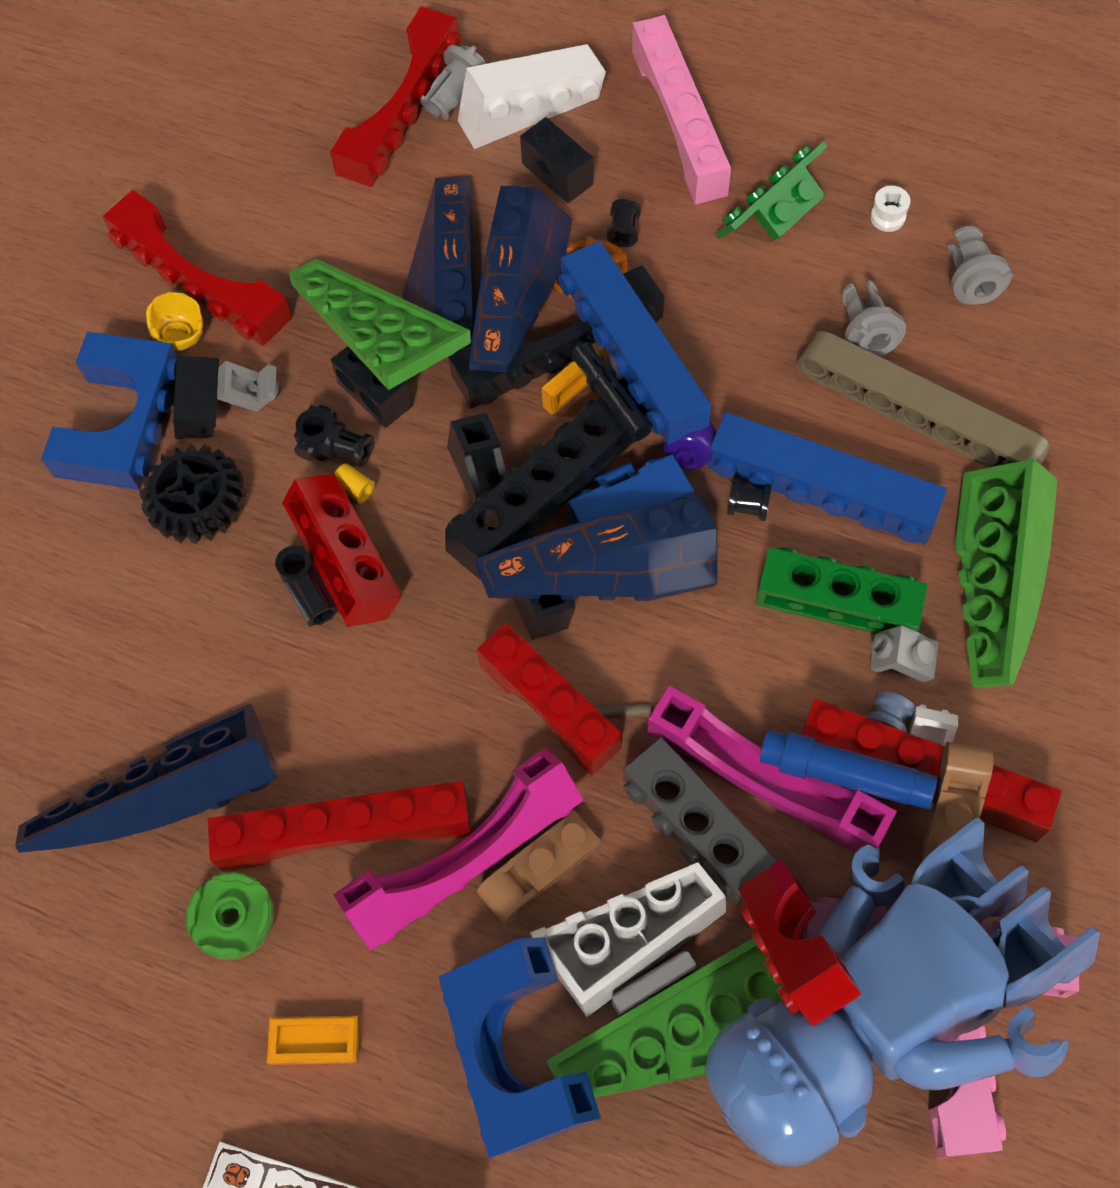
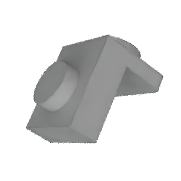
(247, 387)
(905, 652)

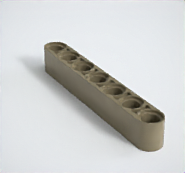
(919, 403)

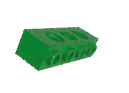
(821, 603)

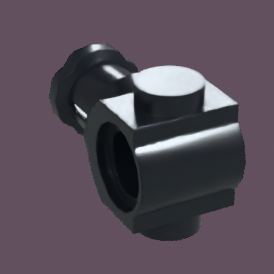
(332, 439)

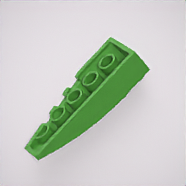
(1004, 562)

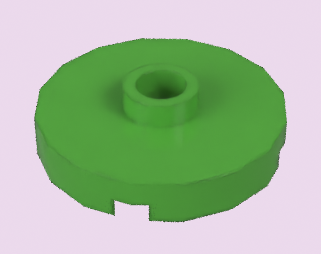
(215, 900)

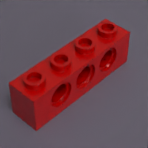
(341, 550)

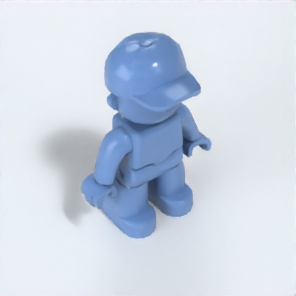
(922, 985)

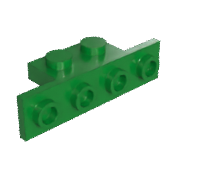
(783, 200)

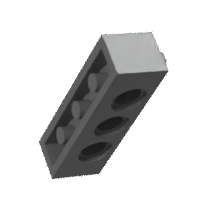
(663, 766)

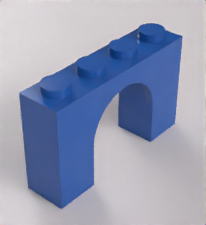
(124, 452)
(478, 1003)

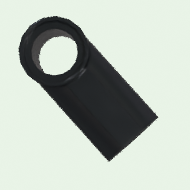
(306, 586)

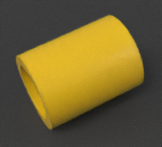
(354, 483)

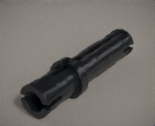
(602, 378)

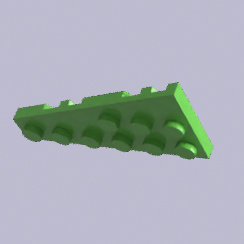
(379, 327)
(672, 1031)

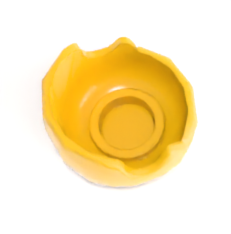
(175, 320)

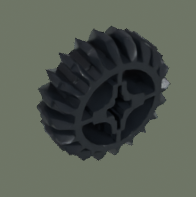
(195, 484)

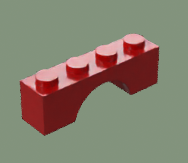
(567, 713)
(809, 969)

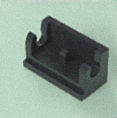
(195, 397)

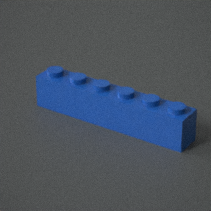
(634, 343)
(826, 478)

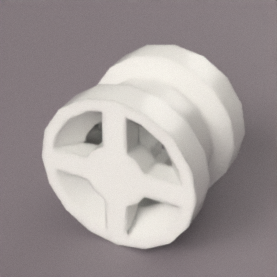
(890, 208)

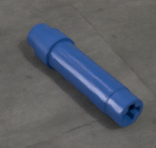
(804, 757)

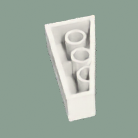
(524, 90)
(630, 934)

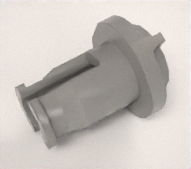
(448, 86)
(979, 273)
(876, 326)

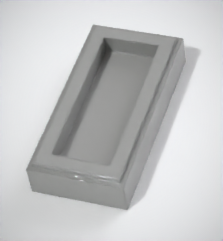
(653, 983)

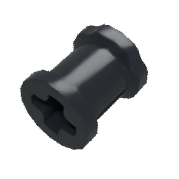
(623, 226)
(749, 500)

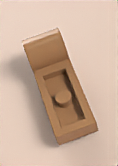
(960, 793)
(538, 867)

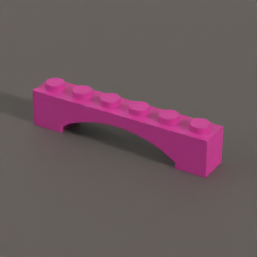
(831, 810)
(388, 902)

